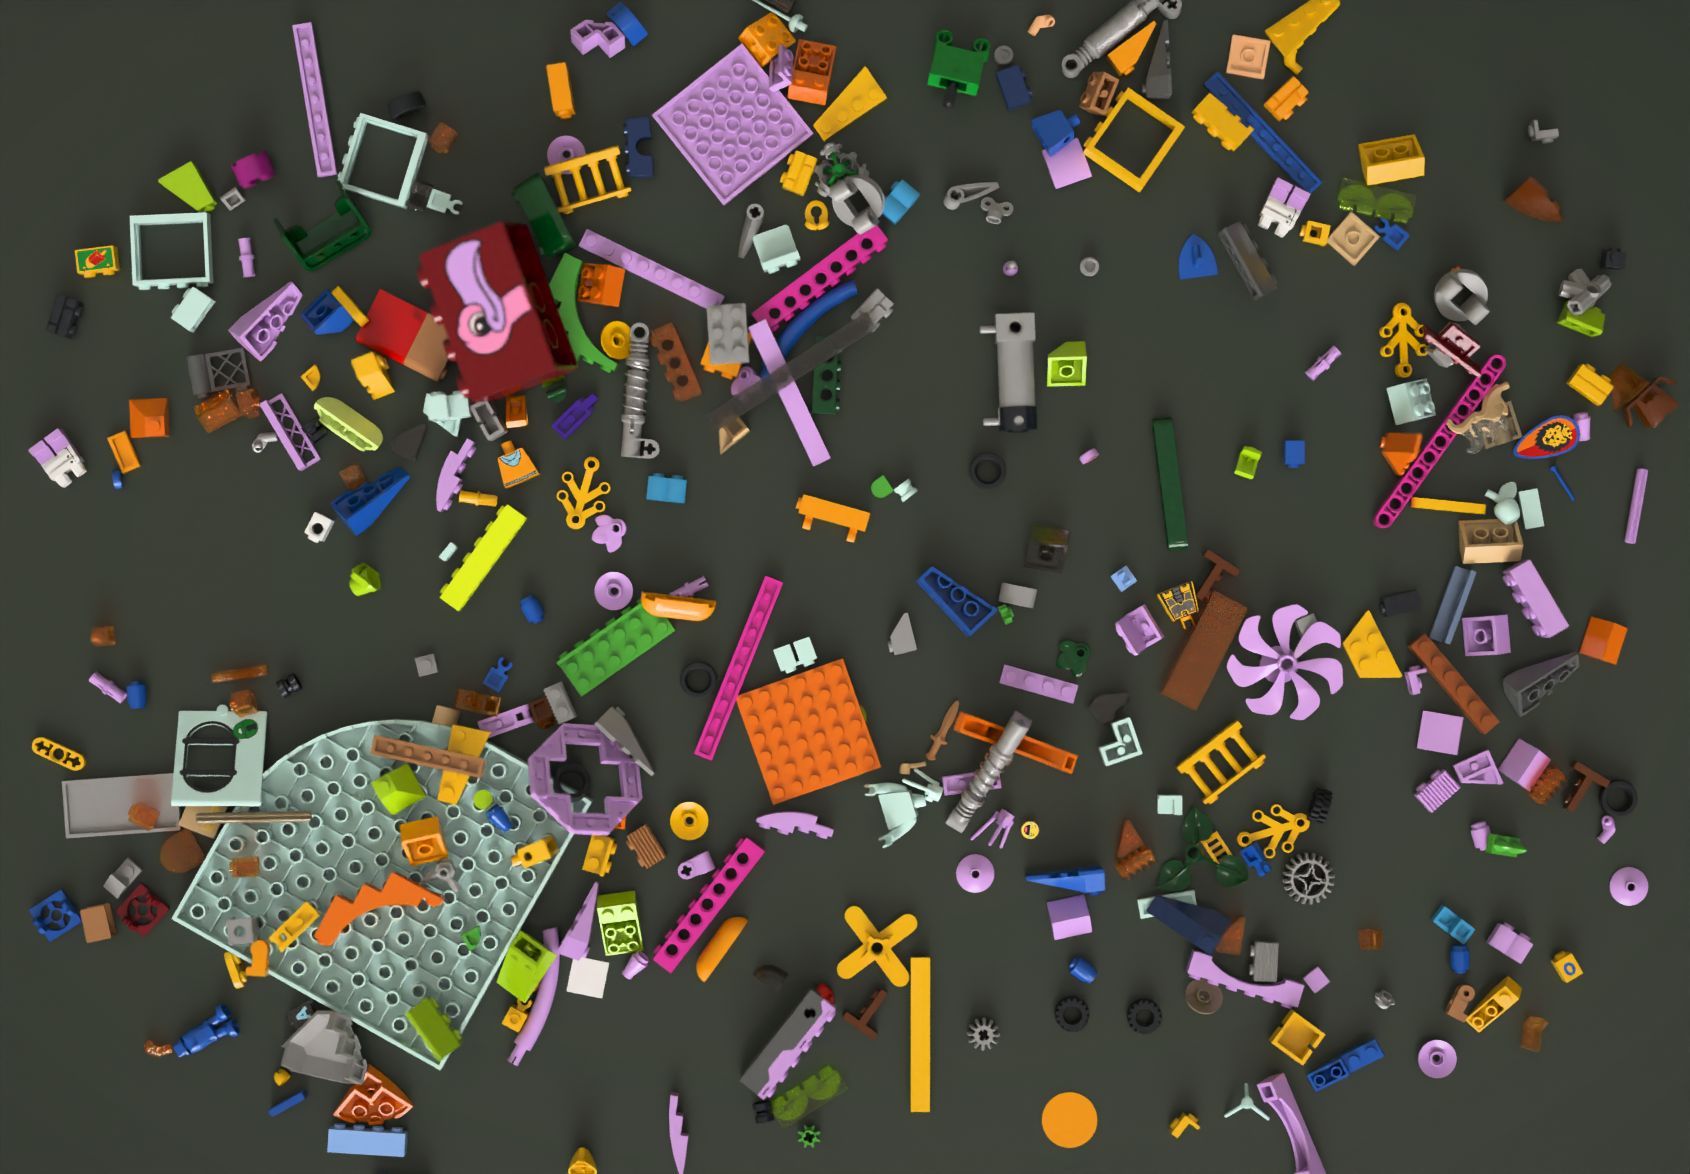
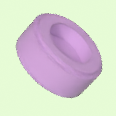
(1088, 456)

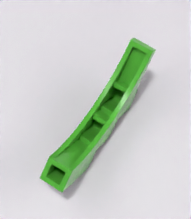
(564, 291)

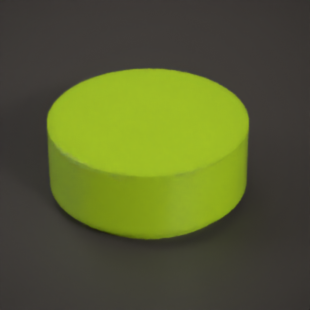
(483, 799)

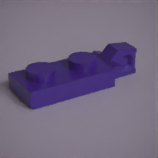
(575, 416)

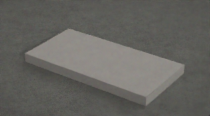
(103, 804)

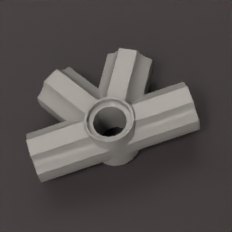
(1582, 290)

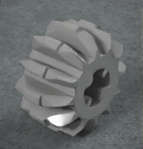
(990, 1032)

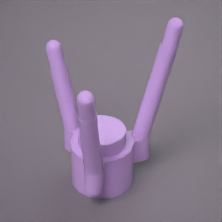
(1004, 820)

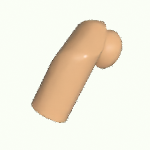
(1041, 22)

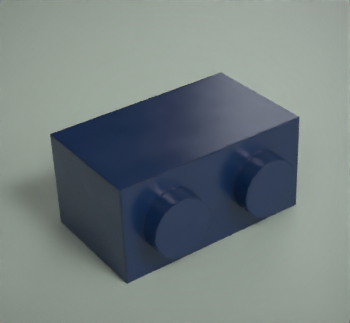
(1013, 87)

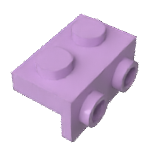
(781, 69)

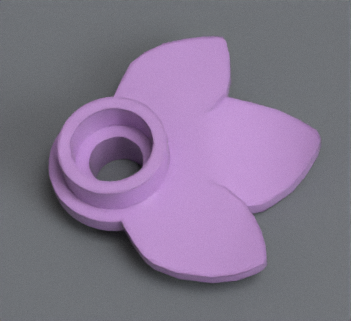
(741, 382)
(606, 533)

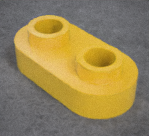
(238, 977)

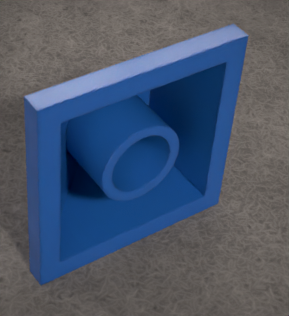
(326, 315)

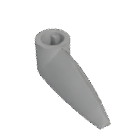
(967, 192)
(750, 228)

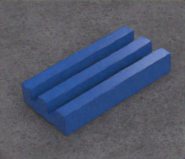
(288, 1103)

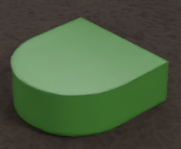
(881, 487)

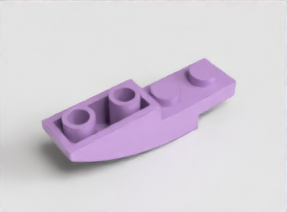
(448, 481)
(787, 820)

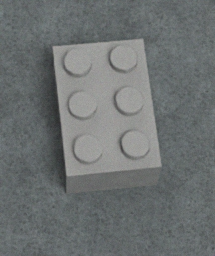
(728, 334)

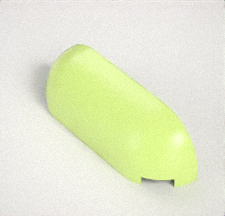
(348, 424)

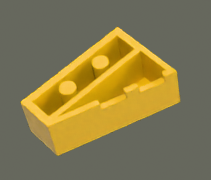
(1221, 122)

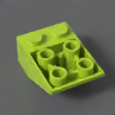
(620, 923)
(525, 966)

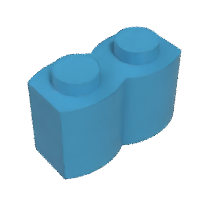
(899, 201)
(666, 489)

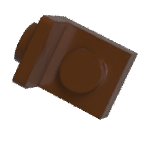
(543, 713)

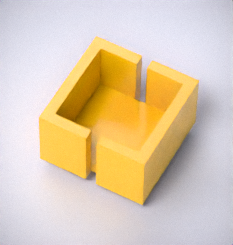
(1296, 1036)

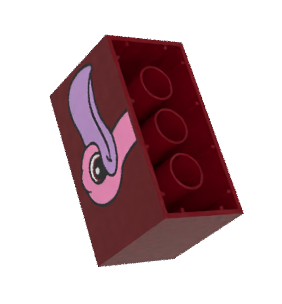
(496, 312)

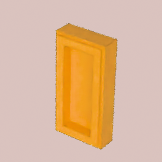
(124, 451)

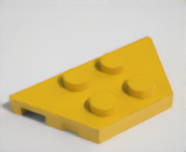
(1369, 651)

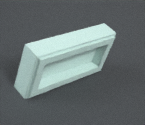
(1530, 509)

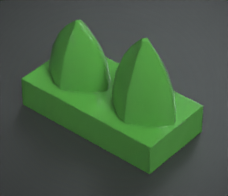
(1504, 845)

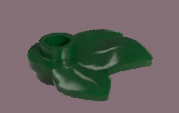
(1071, 658)

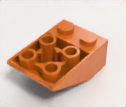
(812, 72)

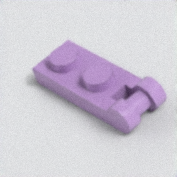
(506, 721)

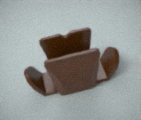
(1651, 404)

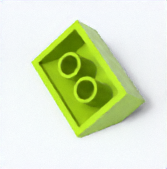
(434, 1027)

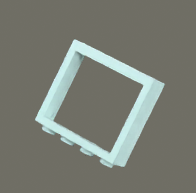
(413, 168)
(136, 221)

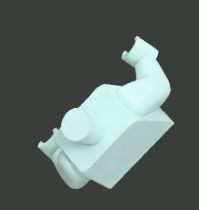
(898, 808)

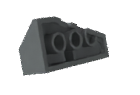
(1158, 78)

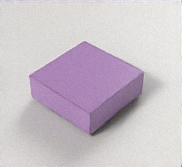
(1316, 979)

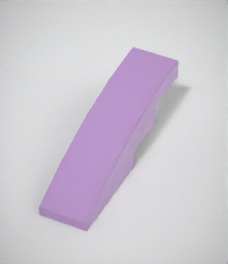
(679, 1139)

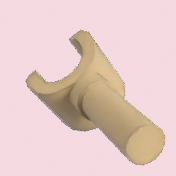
(905, 767)

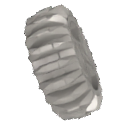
(1309, 869)

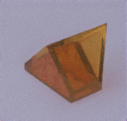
(1626, 385)

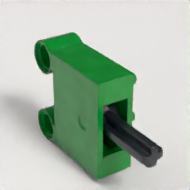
(956, 67)

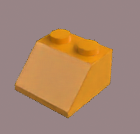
(423, 841)

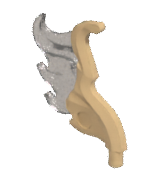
(1487, 421)

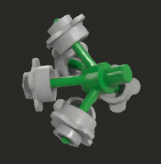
(827, 171)

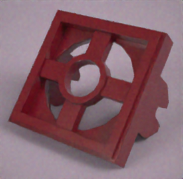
(123, 910)

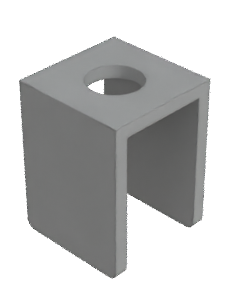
(251, 927)

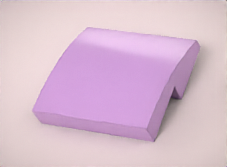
(1067, 164)
(1440, 732)

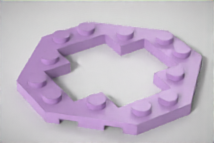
(560, 804)

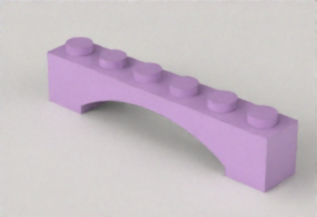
(1285, 991)
(1279, 1095)

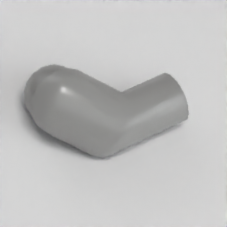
(262, 440)

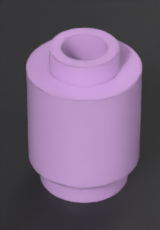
(1480, 834)

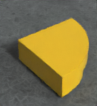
(312, 377)

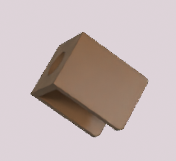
(98, 922)

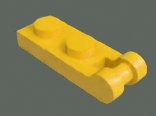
(295, 925)

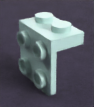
(776, 249)

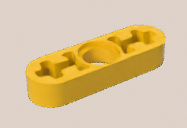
(350, 306)
(48, 743)

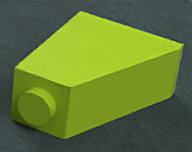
(190, 186)

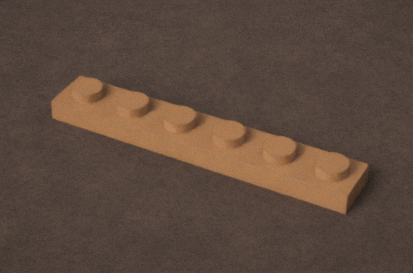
(428, 756)

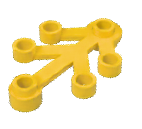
(1402, 337)
(582, 496)
(1277, 830)

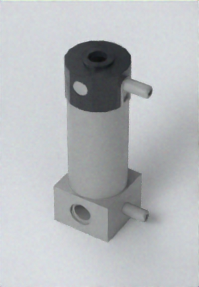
(1015, 372)

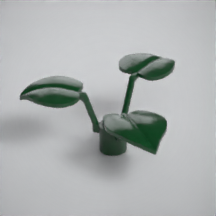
(1174, 874)

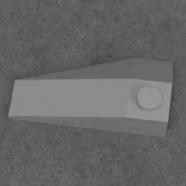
(618, 729)

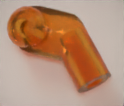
(153, 1050)

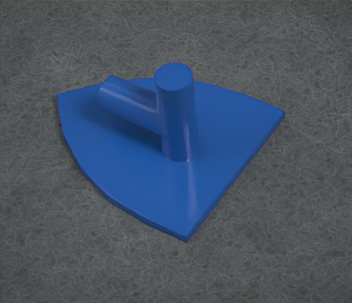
(1196, 259)

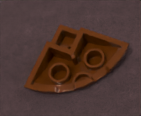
(1532, 201)

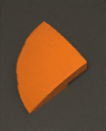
(373, 1100)

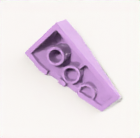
(263, 323)
(578, 937)

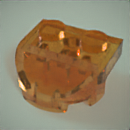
(181, 852)

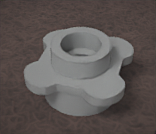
(1384, 999)

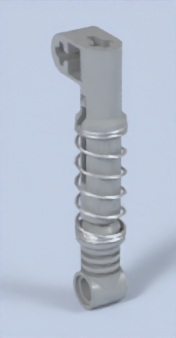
(634, 397)
(1000, 754)

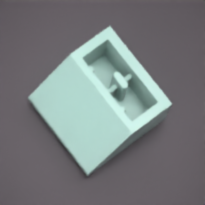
(1411, 401)

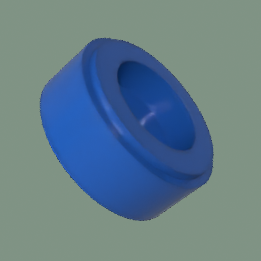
(117, 479)

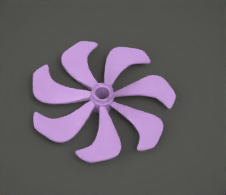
(1307, 697)

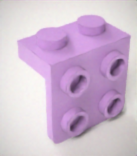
(1138, 630)

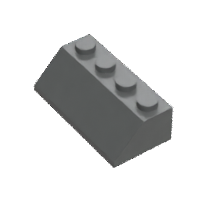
(1247, 260)

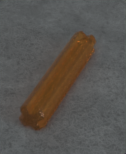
(239, 674)

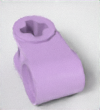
(700, 864)

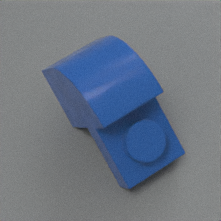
(627, 23)

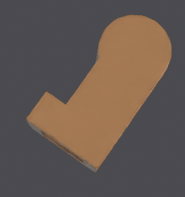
(1459, 1001)

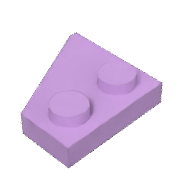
(1478, 769)

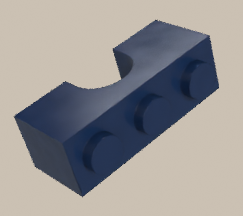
(636, 131)

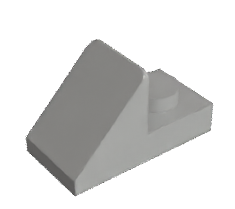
(122, 877)

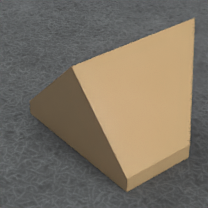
(731, 434)

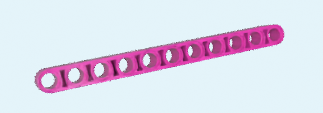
(1432, 448)

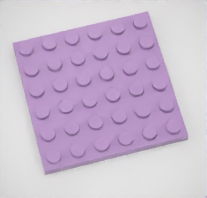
(732, 124)

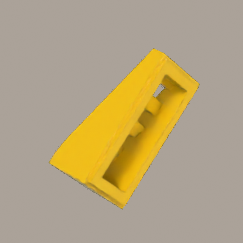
(1215, 835)

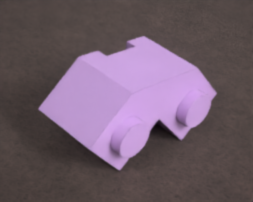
(590, 34)

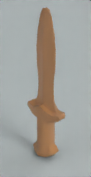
(939, 738)

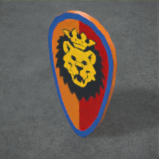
(1549, 439)

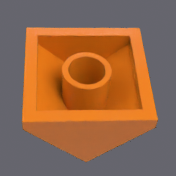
(1603, 640)

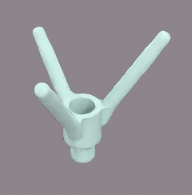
(1247, 1103)

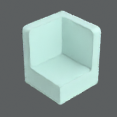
(1169, 804)

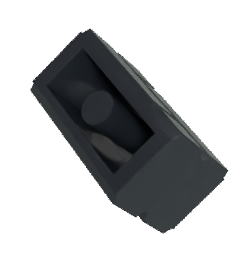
(64, 316)

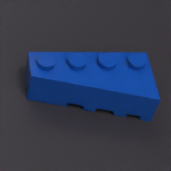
(956, 601)

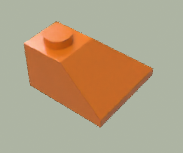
(149, 417)

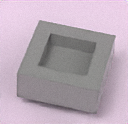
(426, 665)

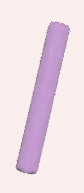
(1636, 506)

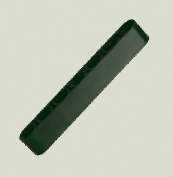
(1169, 483)

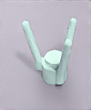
(932, 791)

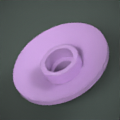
(562, 144)
(603, 590)
(975, 863)
(1619, 886)
(1446, 1061)

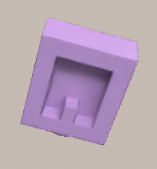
(1413, 682)

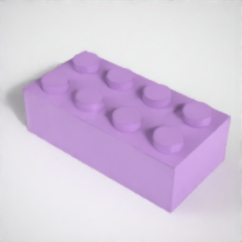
(1535, 599)

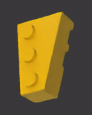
(372, 372)

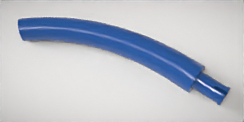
(809, 316)

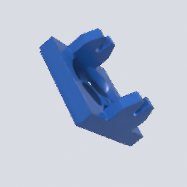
(67, 908)

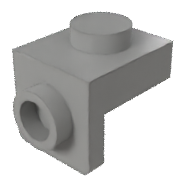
(1545, 136)

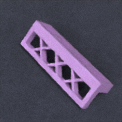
(282, 433)

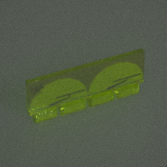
(1372, 197)
(811, 1098)

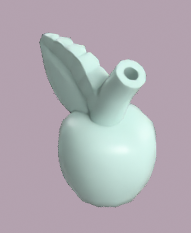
(1506, 508)

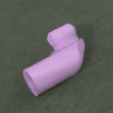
(1608, 829)

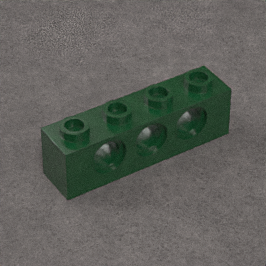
(819, 405)

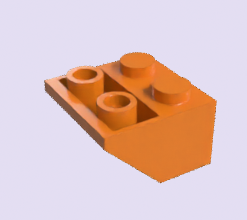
(601, 284)

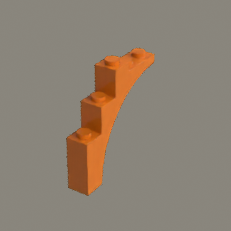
(1027, 747)

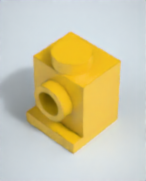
(1321, 230)

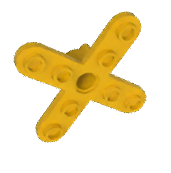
(869, 935)

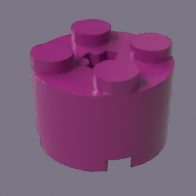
(253, 168)

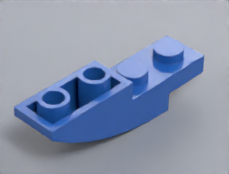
(1344, 1064)

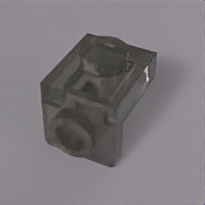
(419, 195)

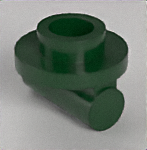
(556, 392)

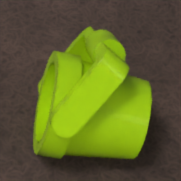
(364, 582)

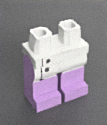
(1279, 213)
(58, 457)

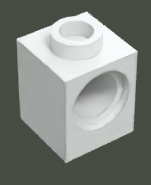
(327, 524)

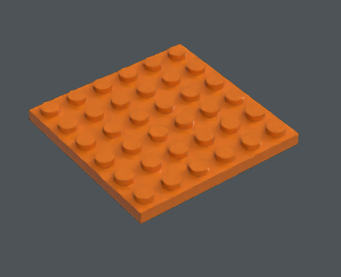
(808, 731)

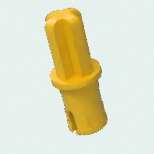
(478, 498)

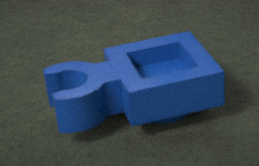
(1394, 235)
(496, 677)

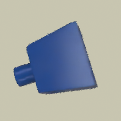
(1055, 130)

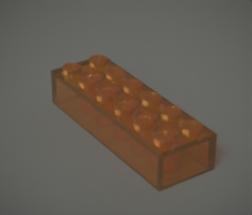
(1204, 650)

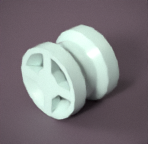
(905, 490)

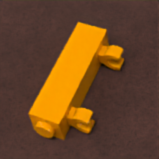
(834, 513)

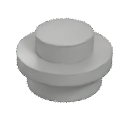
(1089, 266)

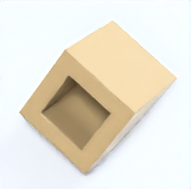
(446, 716)

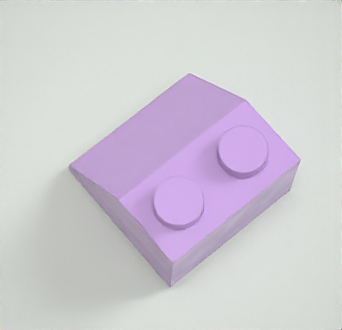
(1486, 635)

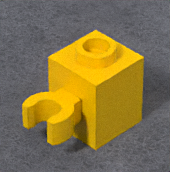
(517, 1015)

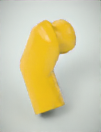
(1292, 64)

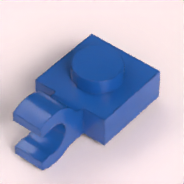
(1254, 857)

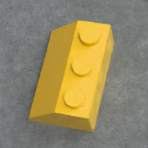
(1391, 159)

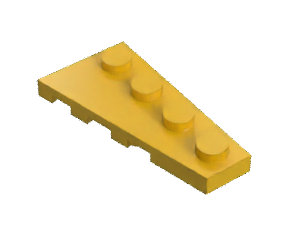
(1297, 26)
(850, 105)

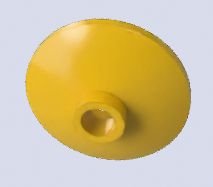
(621, 333)
(682, 828)

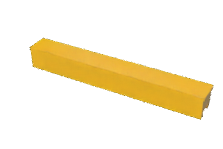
(920, 1035)

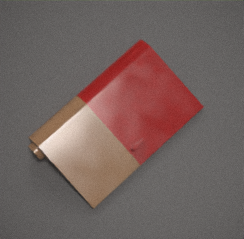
(405, 336)

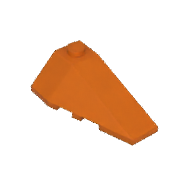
(1400, 450)

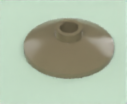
(1211, 994)

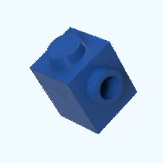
(1294, 453)

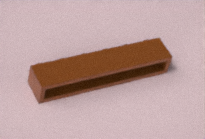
(1453, 683)

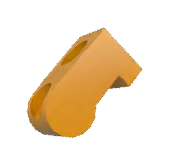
(260, 958)

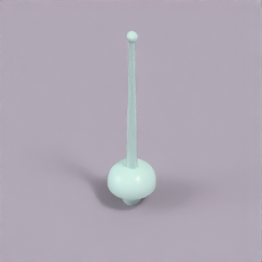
(795, 21)

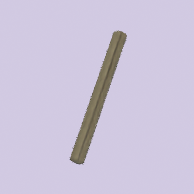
(254, 817)

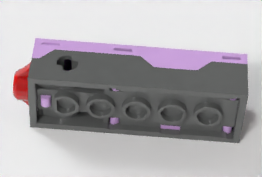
(789, 1041)

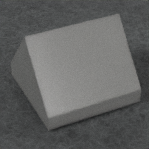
(232, 198)

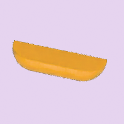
(677, 606)
(719, 946)

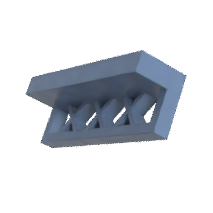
(1452, 605)

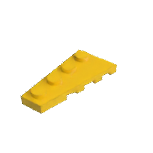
(464, 741)

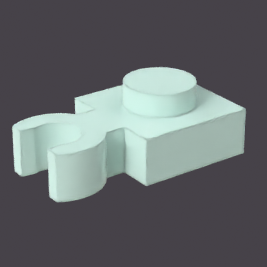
(441, 202)

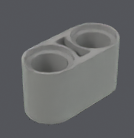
(1017, 595)

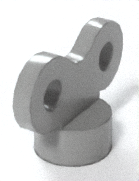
(995, 210)

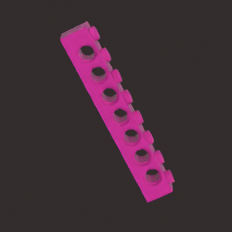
(878, 240)
(670, 961)

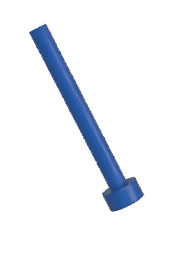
(1554, 468)

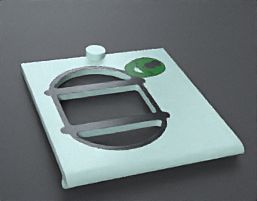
(246, 776)

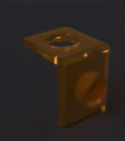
(1532, 1033)

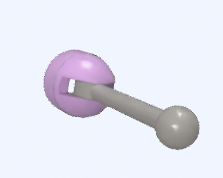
(1011, 271)

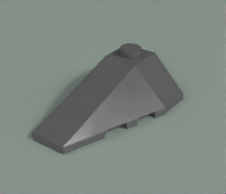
(1531, 683)

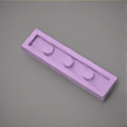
(1038, 684)

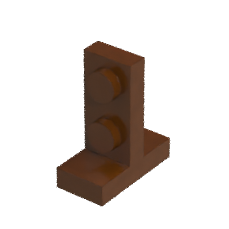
(1215, 574)
(1581, 785)
(866, 1013)

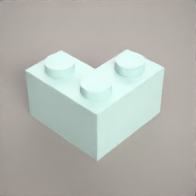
(448, 407)
(1126, 743)

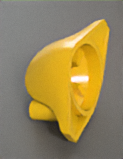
(582, 1163)

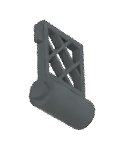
(202, 374)

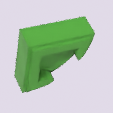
(472, 937)

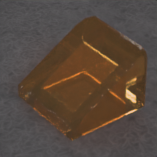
(352, 476)
(1370, 939)

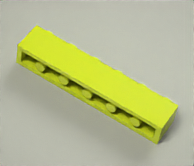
(483, 557)

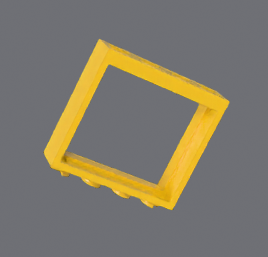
(1114, 167)

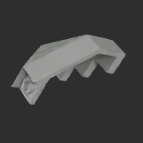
(326, 1049)

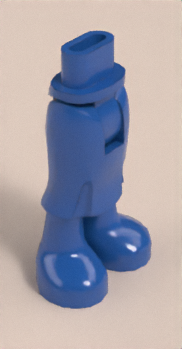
(206, 1032)

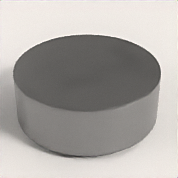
(1003, 55)

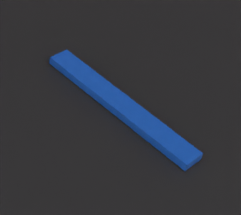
(1263, 134)

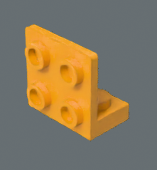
(765, 37)

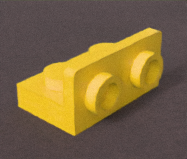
(599, 854)

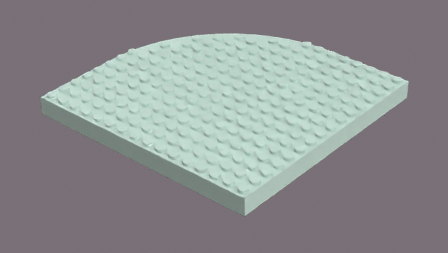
(397, 951)

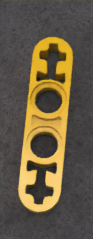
(1445, 505)

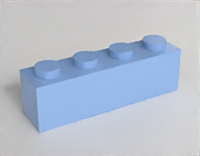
(367, 1140)

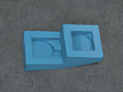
(1452, 924)

